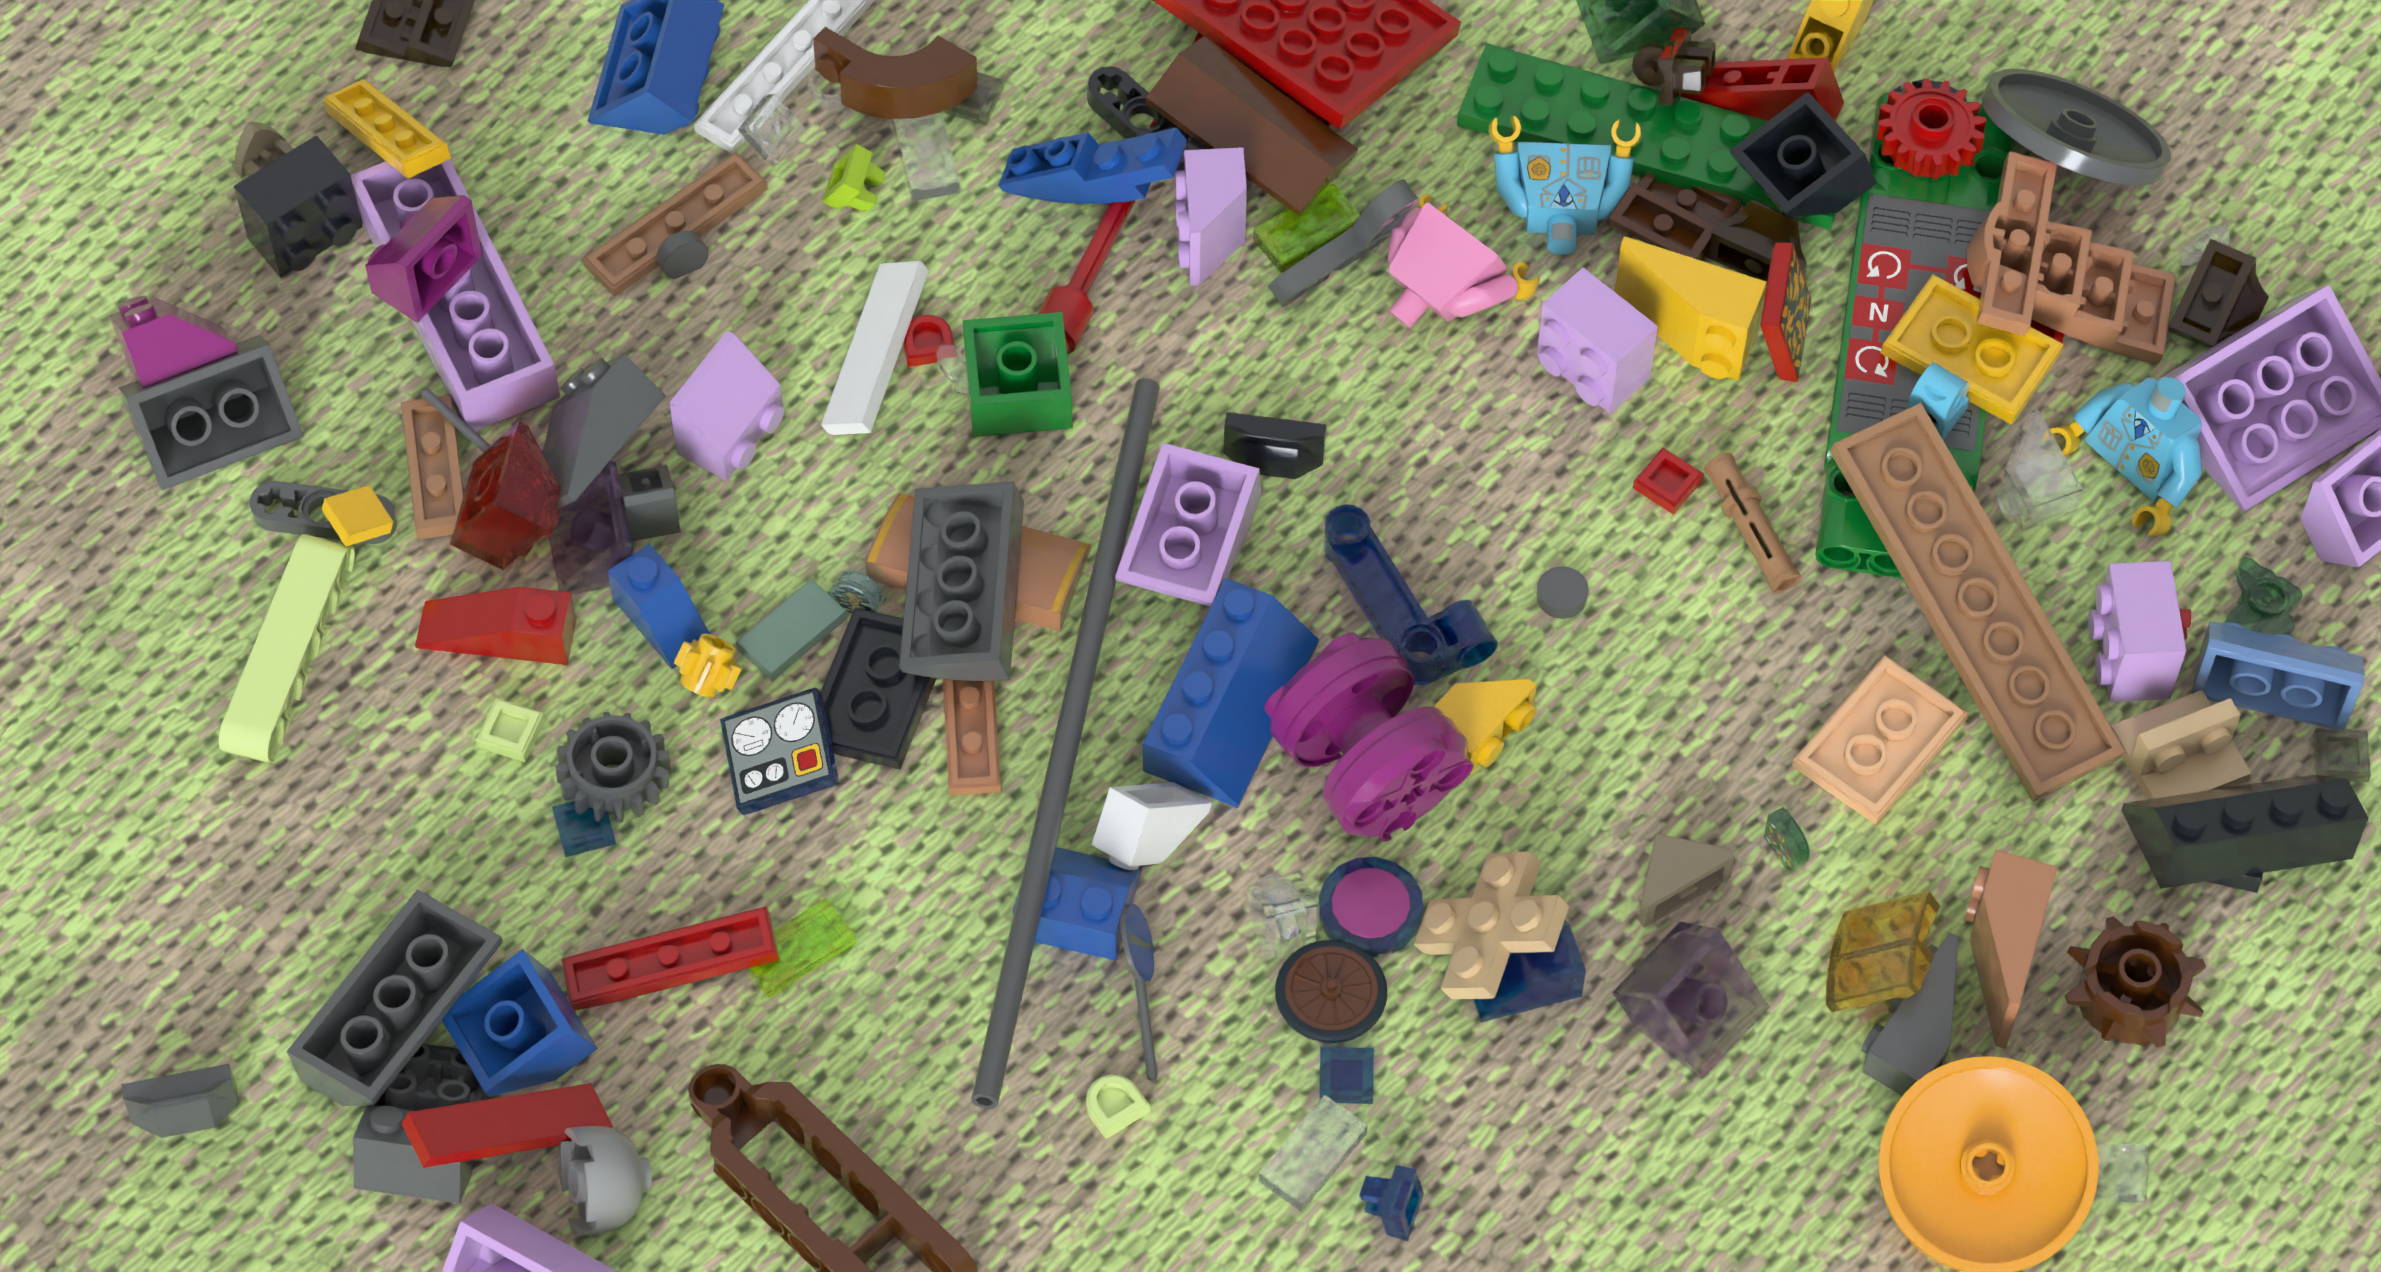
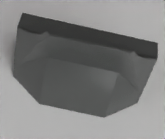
(181, 1101)

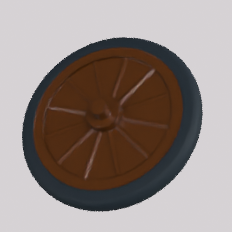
(1331, 991)

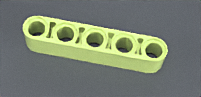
(284, 647)

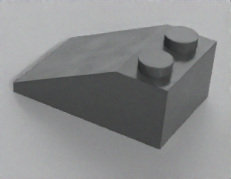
(595, 421)

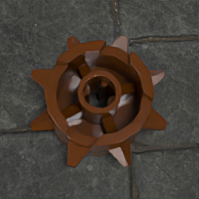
(2135, 982)

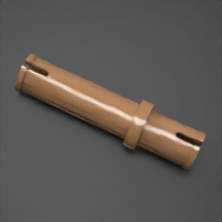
(1726, 477)

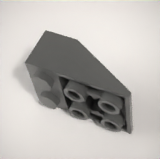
(381, 1147)

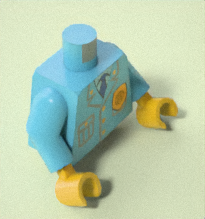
(1562, 185)
(2146, 438)

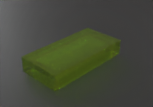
(803, 947)

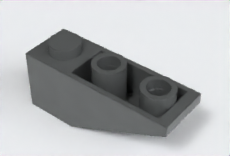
(1919, 1029)

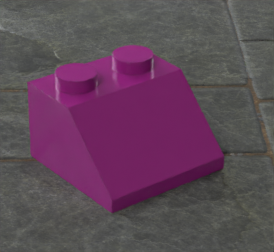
(426, 256)
(166, 339)

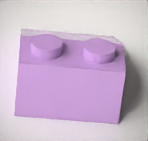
(1190, 524)

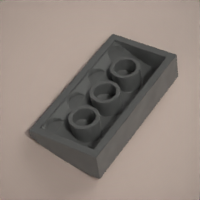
(962, 582)

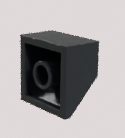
(1805, 161)

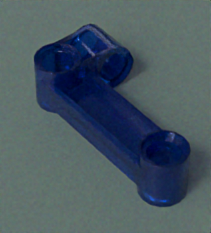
(1452, 637)

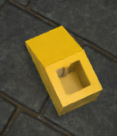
(1829, 29)
(1488, 714)

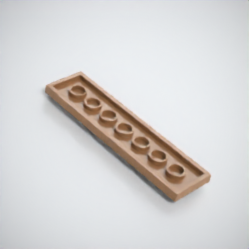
(1977, 602)

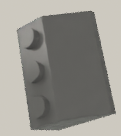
(213, 414)

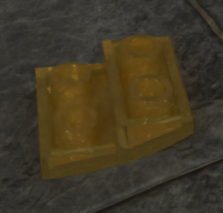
(1880, 952)

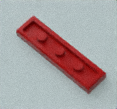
(670, 959)
(502, 1124)

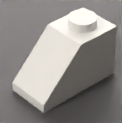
(1147, 822)

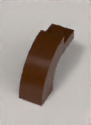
(896, 85)

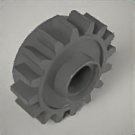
(616, 789)

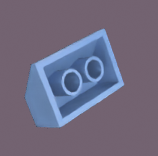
(2279, 675)

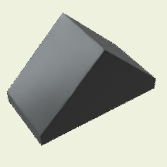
(649, 503)

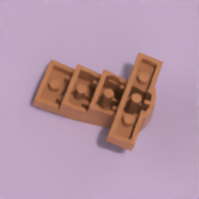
(2061, 277)

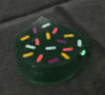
(1786, 839)

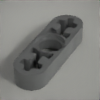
(283, 518)

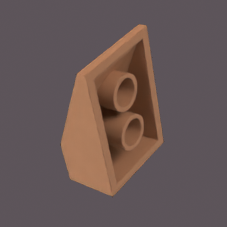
(2007, 921)

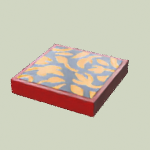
(1785, 312)

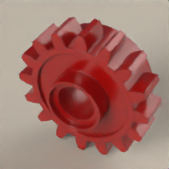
(1930, 129)

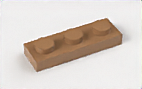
(432, 467)

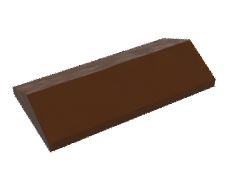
(1233, 107)

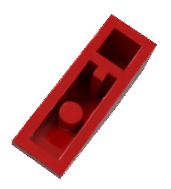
(1770, 86)
(501, 624)

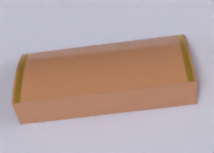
(1047, 565)

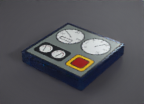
(780, 751)

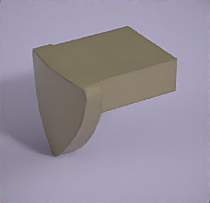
(258, 148)

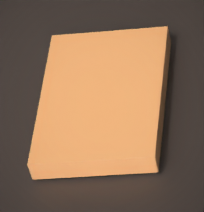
(1880, 739)

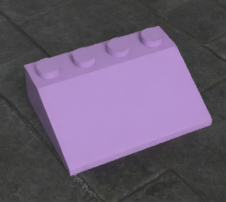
(2281, 397)

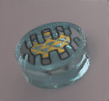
(856, 591)

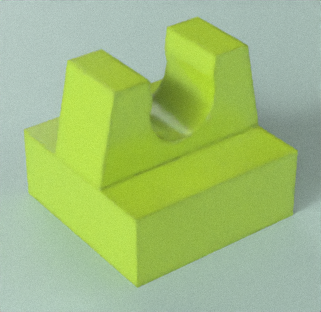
(848, 180)

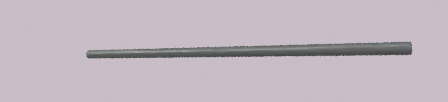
(1064, 749)

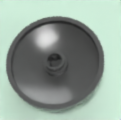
(2075, 127)

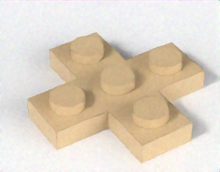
(1491, 925)

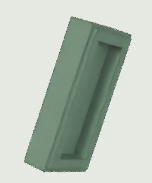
(791, 630)

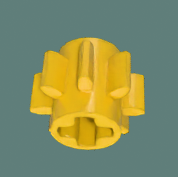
(707, 665)

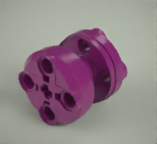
(1391, 762)

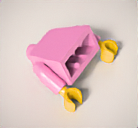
(1447, 268)

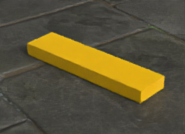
(386, 128)

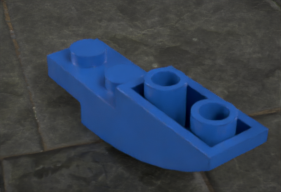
(1089, 173)

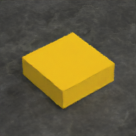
(357, 515)

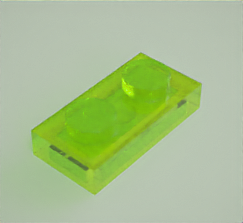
(1292, 237)

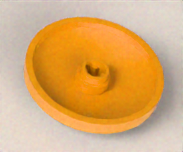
(1988, 1165)

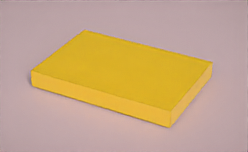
(1998, 364)

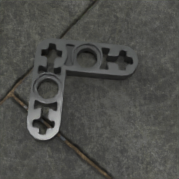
(1367, 233)

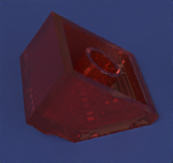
(507, 500)

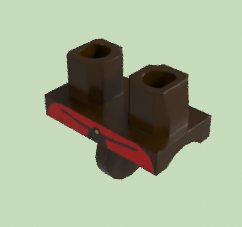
(1678, 65)

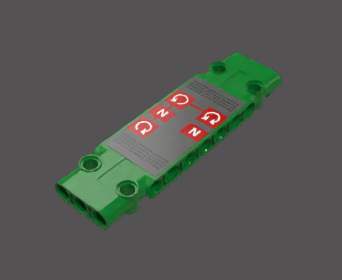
(1901, 239)

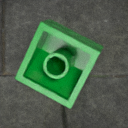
(1017, 374)

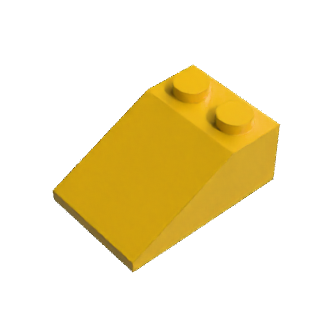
(1698, 306)

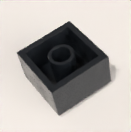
(298, 207)

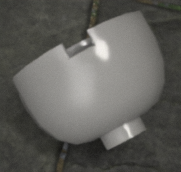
(605, 1174)

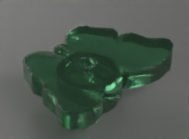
(2262, 587)

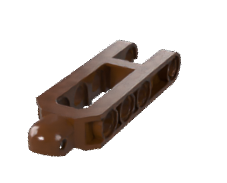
(742, 1110)

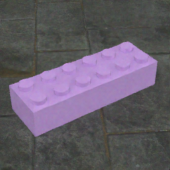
(480, 327)

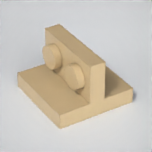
(2183, 747)

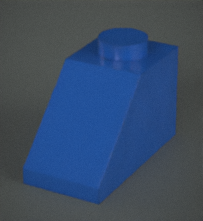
(656, 602)

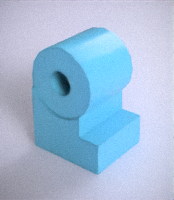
(1941, 396)

